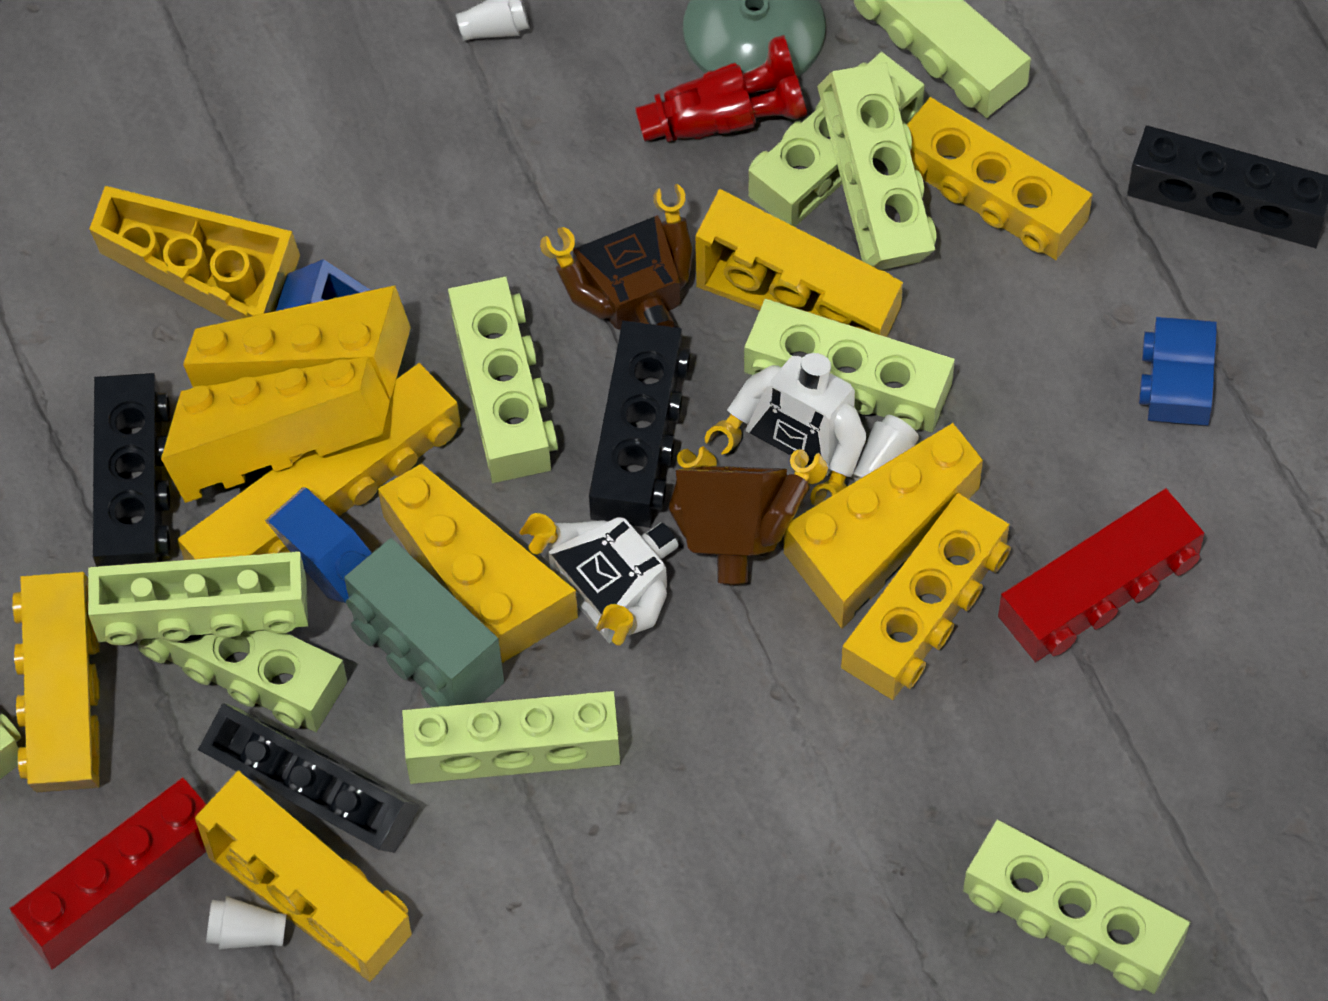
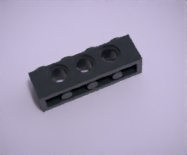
(1229, 186)
(641, 353)
(119, 405)
(308, 778)

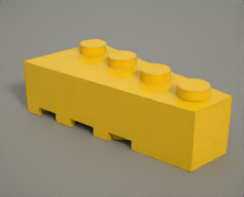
(199, 254)
(759, 257)
(304, 337)
(271, 421)
(875, 524)
(477, 561)
(58, 683)
(302, 877)

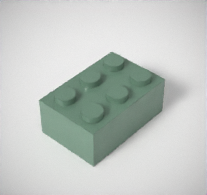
(423, 629)

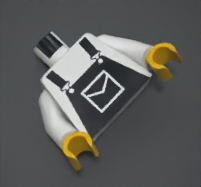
(800, 410)
(610, 567)

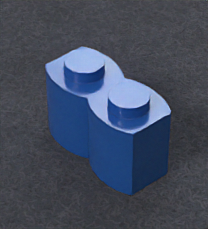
(1180, 370)

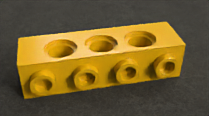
(1019, 178)
(960, 531)

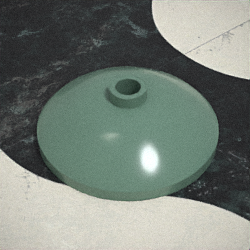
(729, 33)

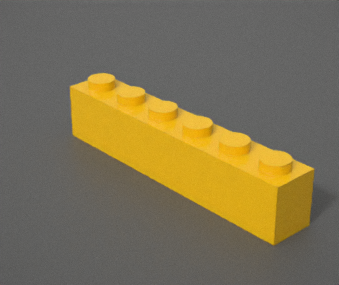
(417, 419)

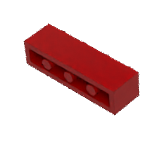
(1101, 576)
(112, 875)

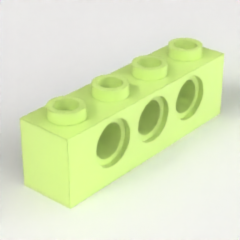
(867, 191)
(795, 193)
(876, 358)
(509, 448)
(300, 701)
(511, 737)
(1062, 881)

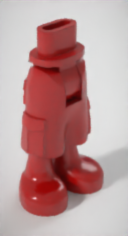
(722, 101)

